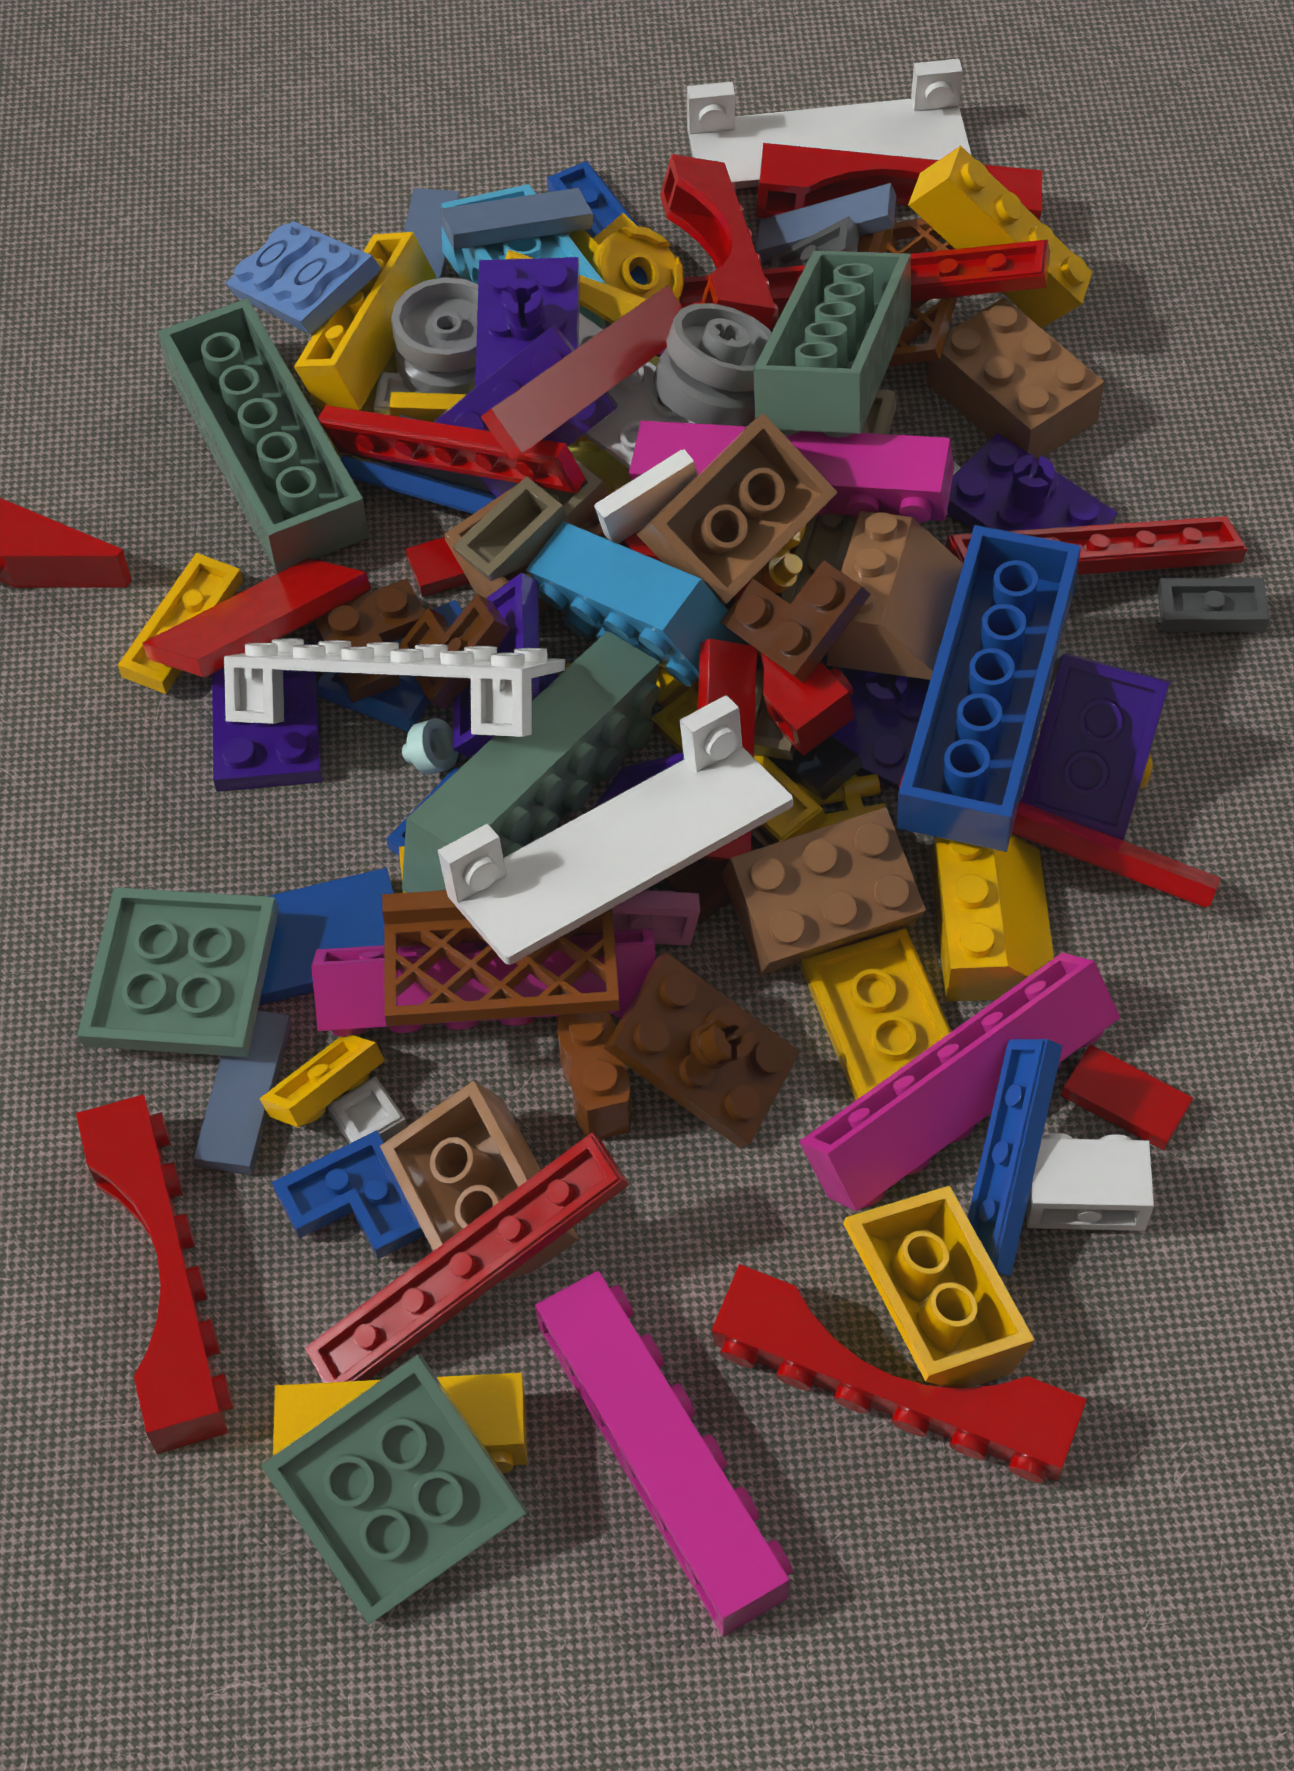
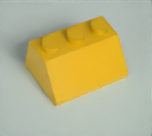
(989, 917)
(941, 1289)

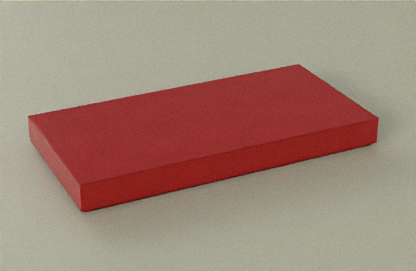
(257, 616)

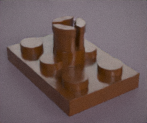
(702, 1050)

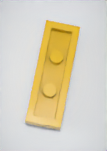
(198, 588)

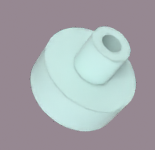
(430, 747)

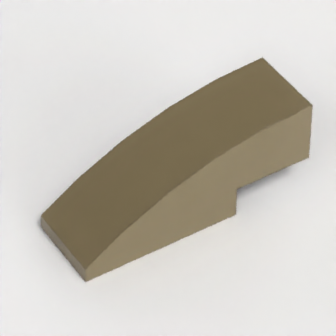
(524, 522)

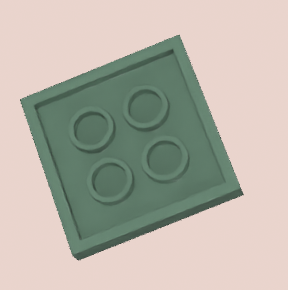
(179, 972)
(394, 1488)

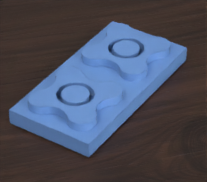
(302, 276)

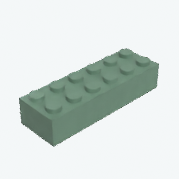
(833, 342)
(263, 435)
(532, 781)

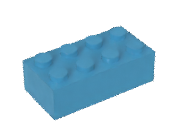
(631, 596)

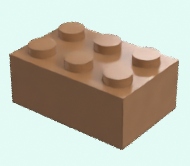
(1016, 380)
(822, 890)

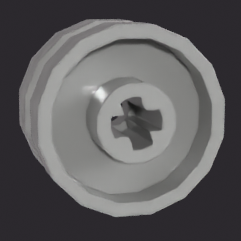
(437, 336)
(711, 364)

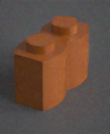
(596, 1076)

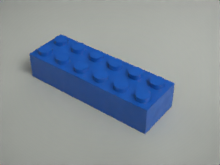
(988, 688)

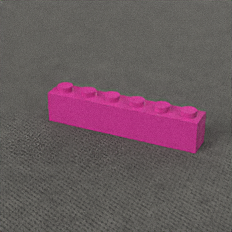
(866, 469)
(351, 980)
(953, 1083)
(663, 1453)

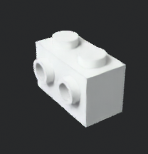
(1091, 1184)

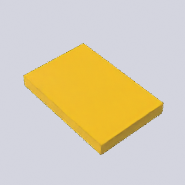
(875, 1006)

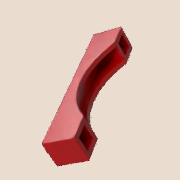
(807, 176)
(704, 204)
(801, 711)
(176, 1377)
(1014, 1421)

